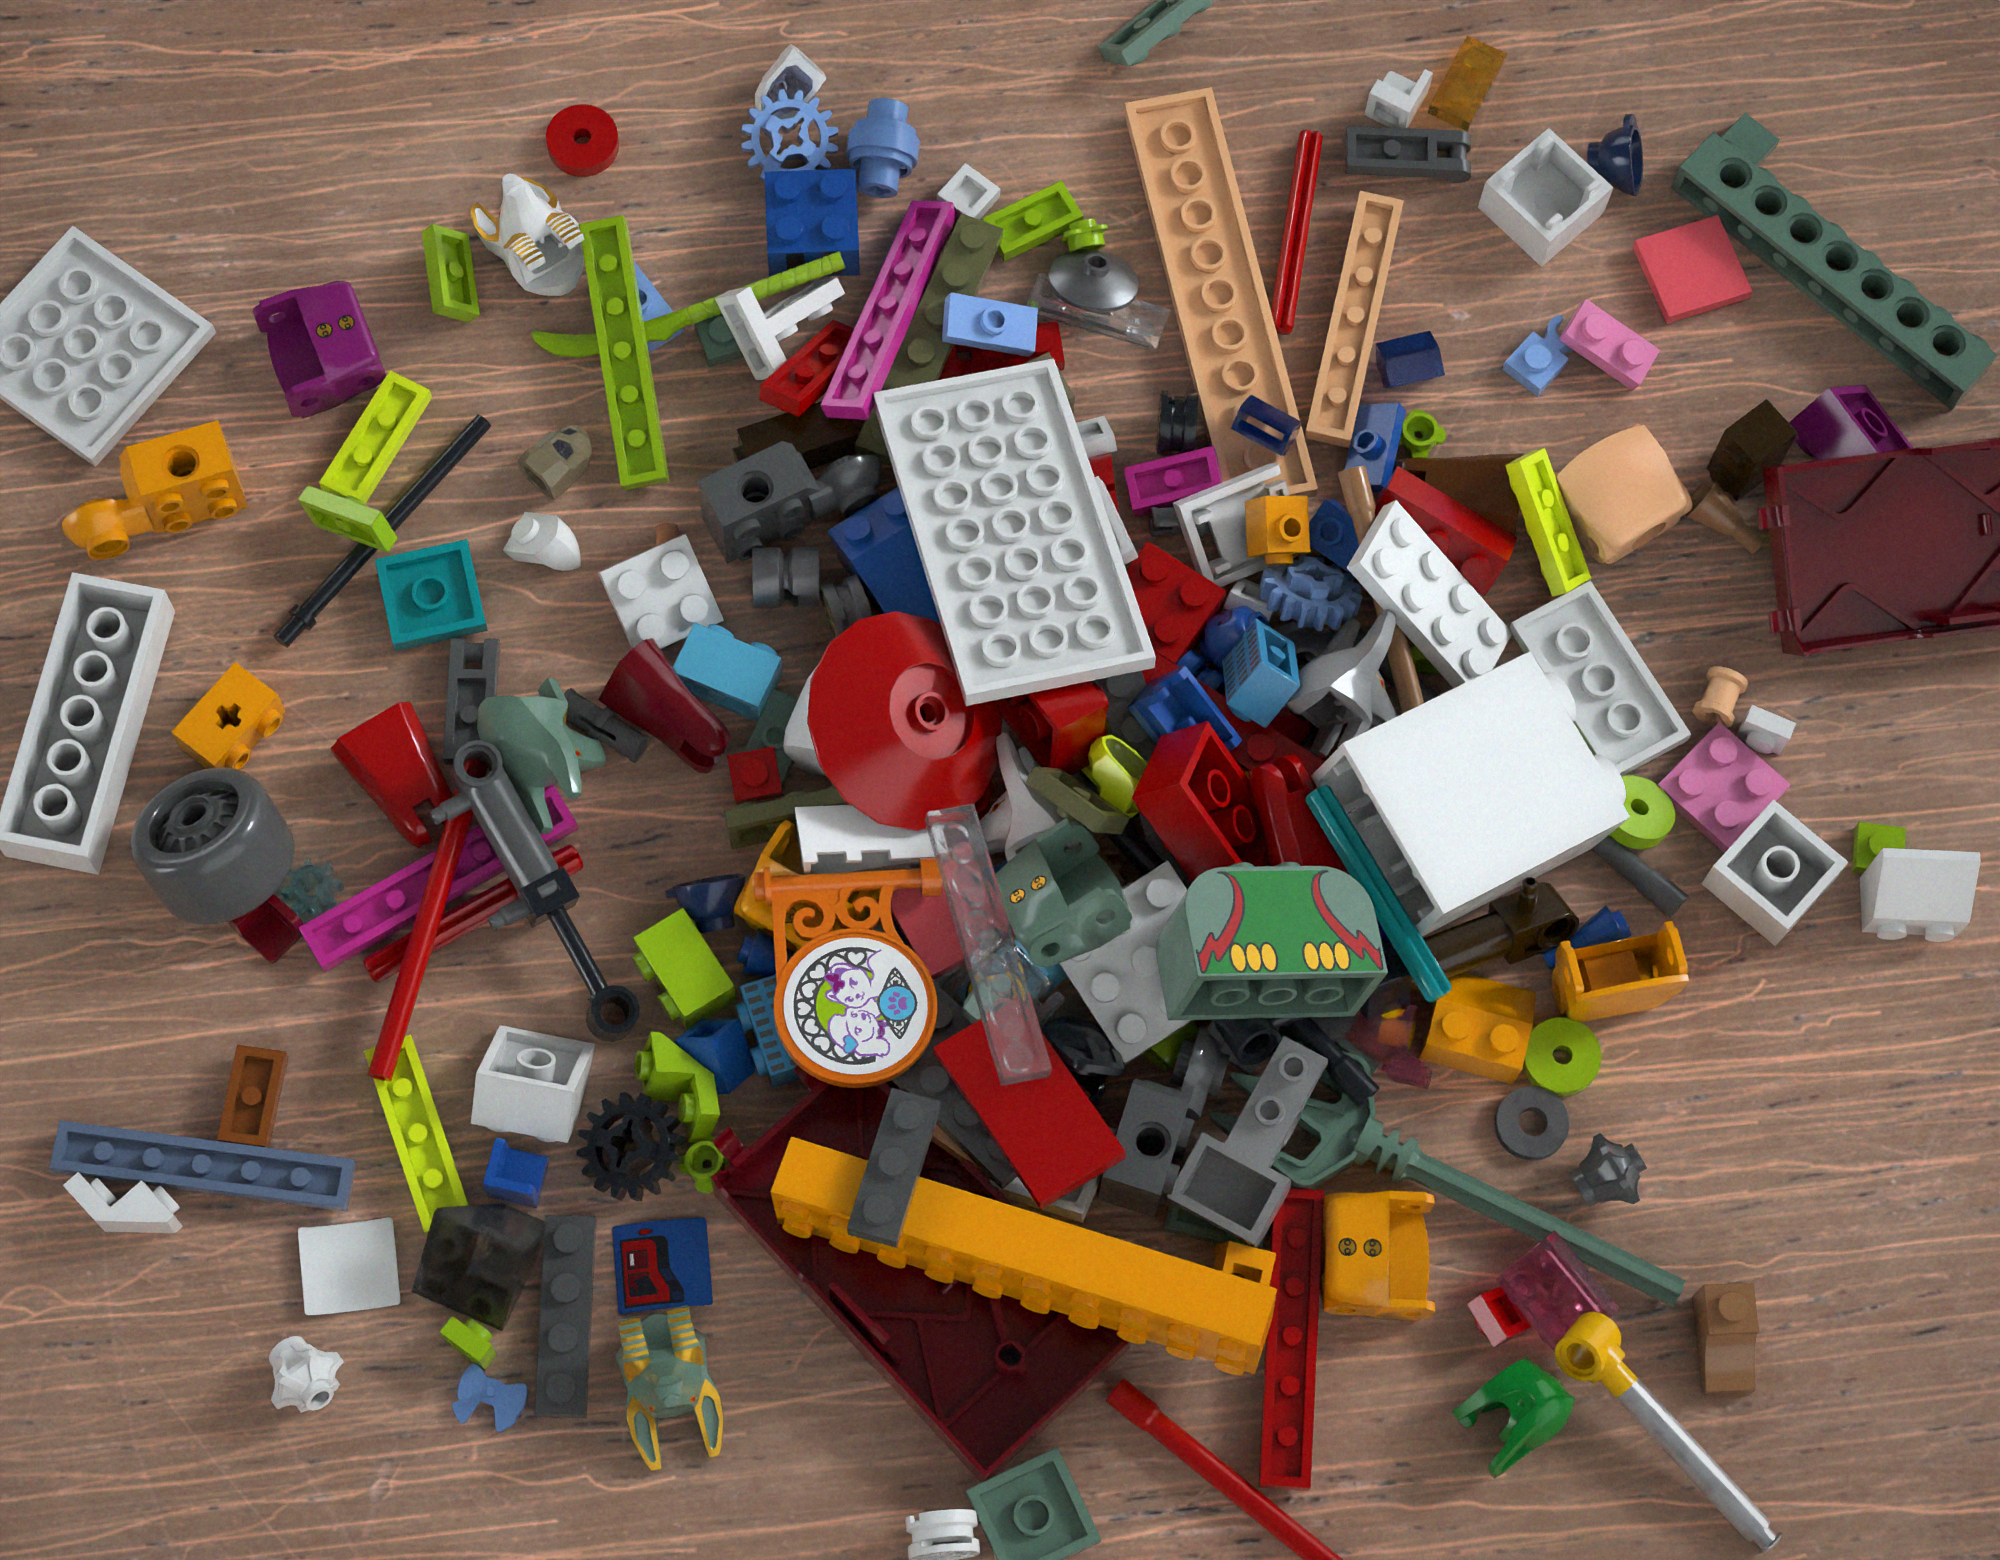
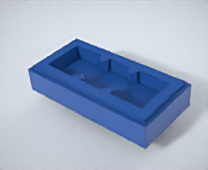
(1376, 441)

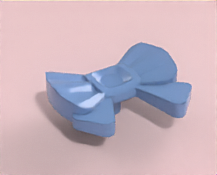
(477, 1387)

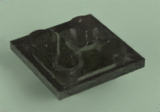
(479, 1260)

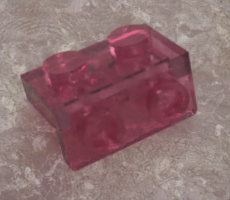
(1554, 1289)

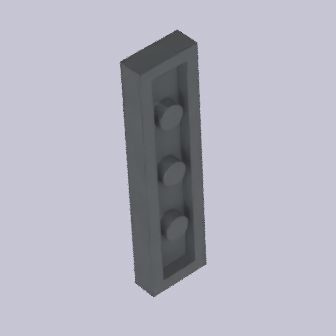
(565, 1317)

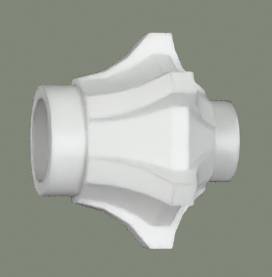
(303, 1375)

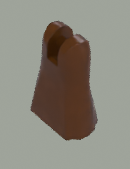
(1473, 481)

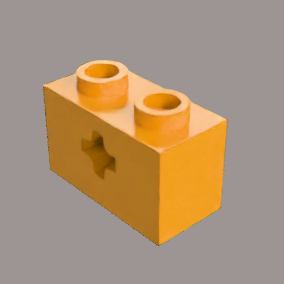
(236, 699)

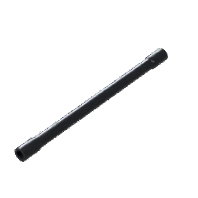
(1340, 1067)

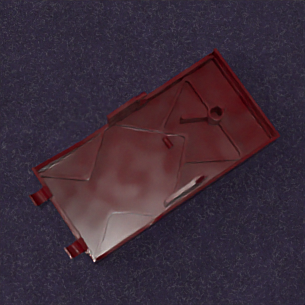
(1885, 546)
(963, 1361)

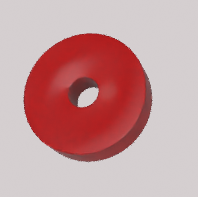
(586, 158)

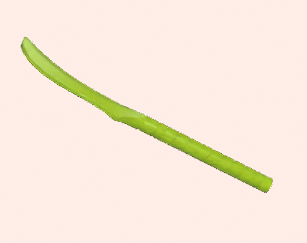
(665, 326)

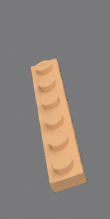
(1354, 319)

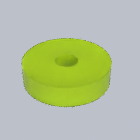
(1654, 817)
(1576, 1042)

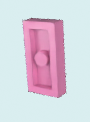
(1609, 344)

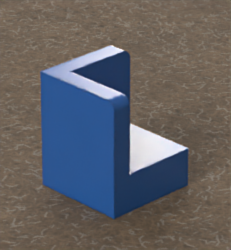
(721, 1049)
(515, 1175)

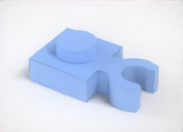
(1538, 359)

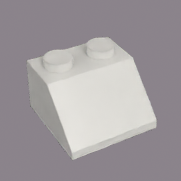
(1918, 893)
(531, 1084)

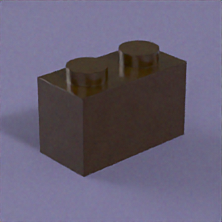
(1748, 445)

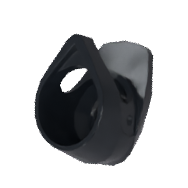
(1084, 1052)

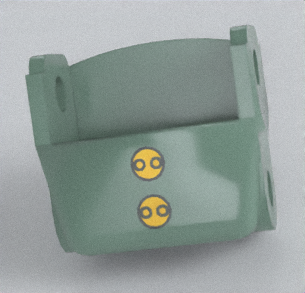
(1062, 898)

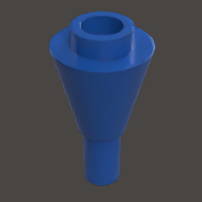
(1599, 929)
(758, 954)

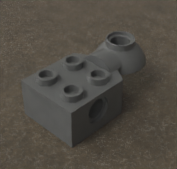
(777, 497)
(1162, 1121)

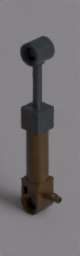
(1514, 928)

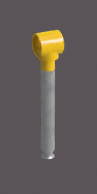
(1594, 1354)

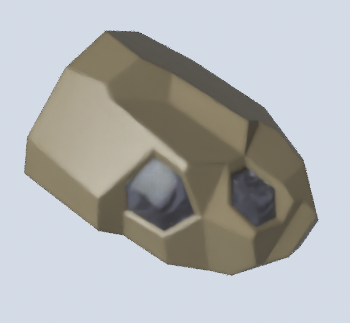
(557, 460)

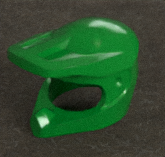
(1536, 1406)

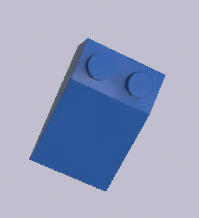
(885, 557)

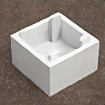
(1545, 197)

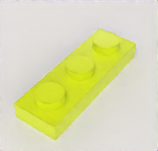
(376, 438)
(1548, 522)

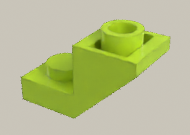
(676, 1076)

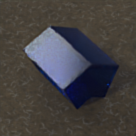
(1409, 359)
(1270, 416)

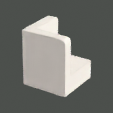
(1397, 99)

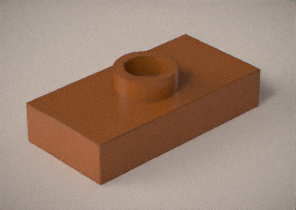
(252, 1096)

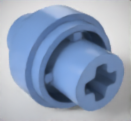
(882, 148)

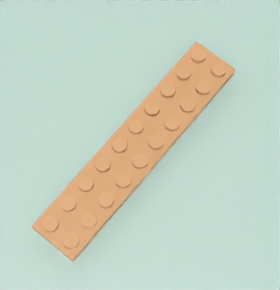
(1214, 279)

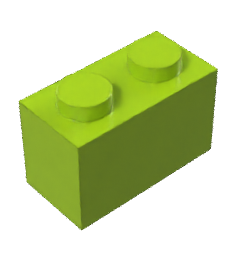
(683, 969)

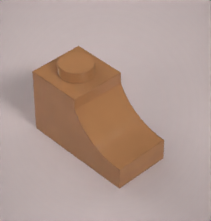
(1726, 1337)

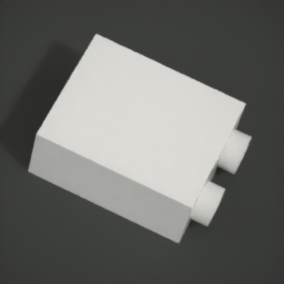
(1476, 791)

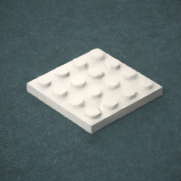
(91, 345)

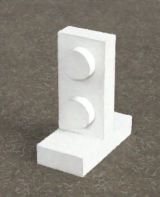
(760, 331)

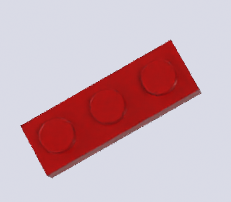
(808, 371)

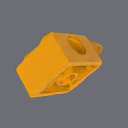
(167, 490)

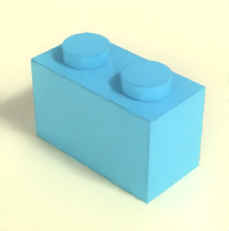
(728, 670)

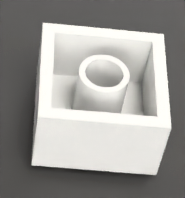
(1774, 872)

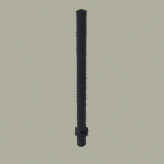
(304, 616)

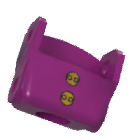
(319, 346)

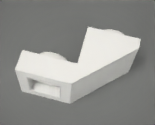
(136, 1211)

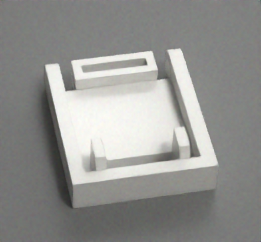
(1225, 512)

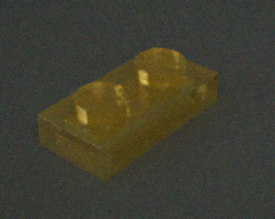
(1467, 83)

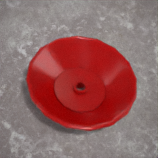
(871, 725)

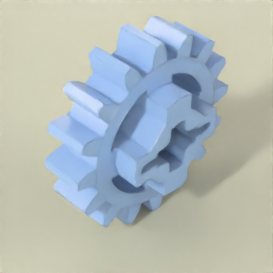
(772, 126)
(1311, 593)

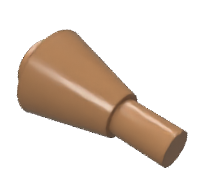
(1717, 512)

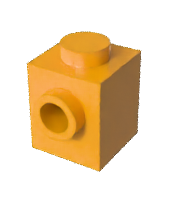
(1277, 528)

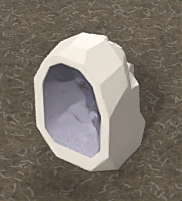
(790, 72)

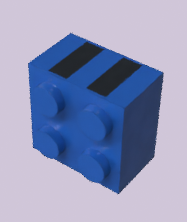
(811, 218)

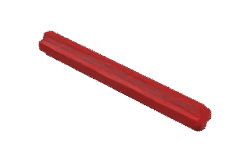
(1296, 230)
(462, 919)

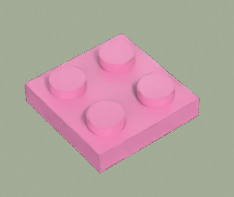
(1722, 786)

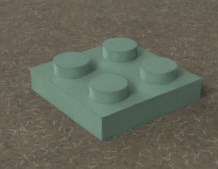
(1034, 1511)

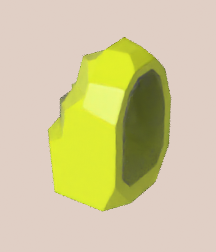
(1116, 772)

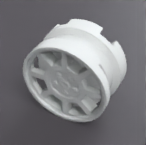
(943, 1535)

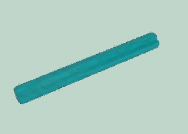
(1387, 905)

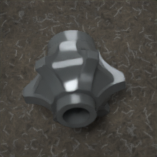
(1609, 1172)

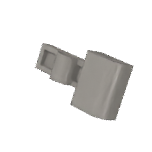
(1234, 1179)

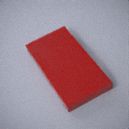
(1039, 1125)

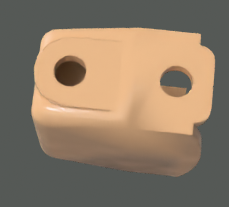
(1622, 494)

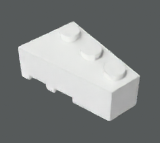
(849, 841)

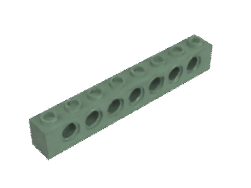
(1837, 292)

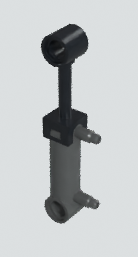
(541, 885)

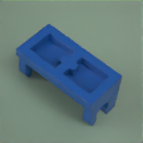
(1177, 703)

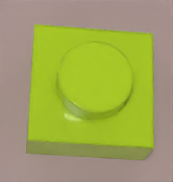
(1871, 839)
(470, 1340)

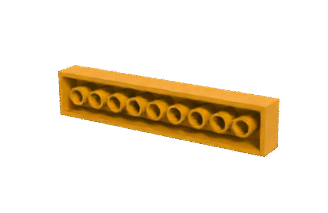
(1036, 1261)

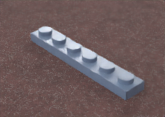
(203, 1165)

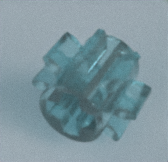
(300, 886)

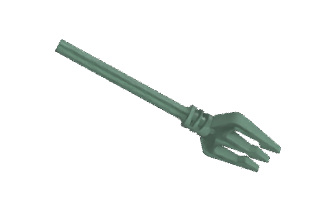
(1354, 1136)

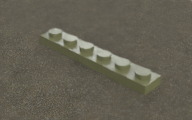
(922, 349)

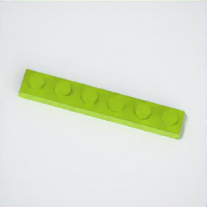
(624, 353)

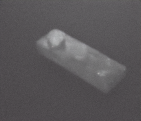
(1137, 323)

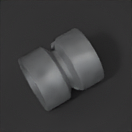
(786, 577)

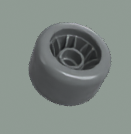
(212, 846)

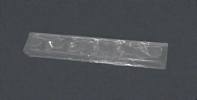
(988, 945)

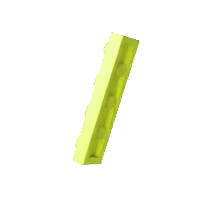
(419, 1136)

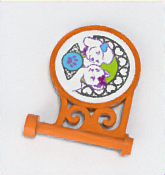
(851, 999)

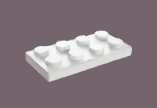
(1428, 597)
(1614, 692)

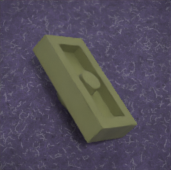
(1077, 801)

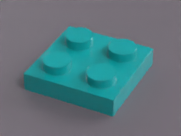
(431, 595)

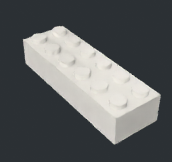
(84, 723)

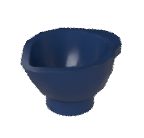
(1619, 157)
(709, 900)

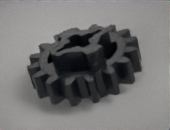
(627, 1165)

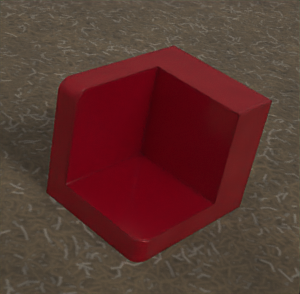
(269, 928)

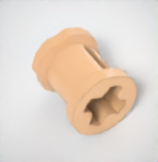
(1720, 696)

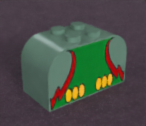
(1270, 945)

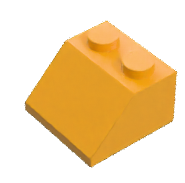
(1480, 1028)

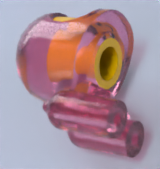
(1391, 1038)

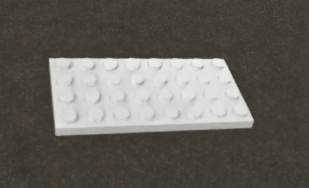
(1012, 532)

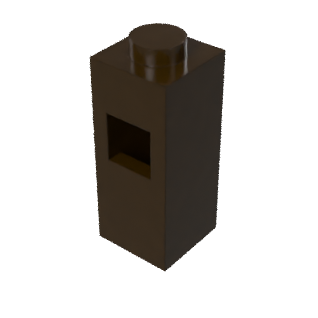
(812, 434)

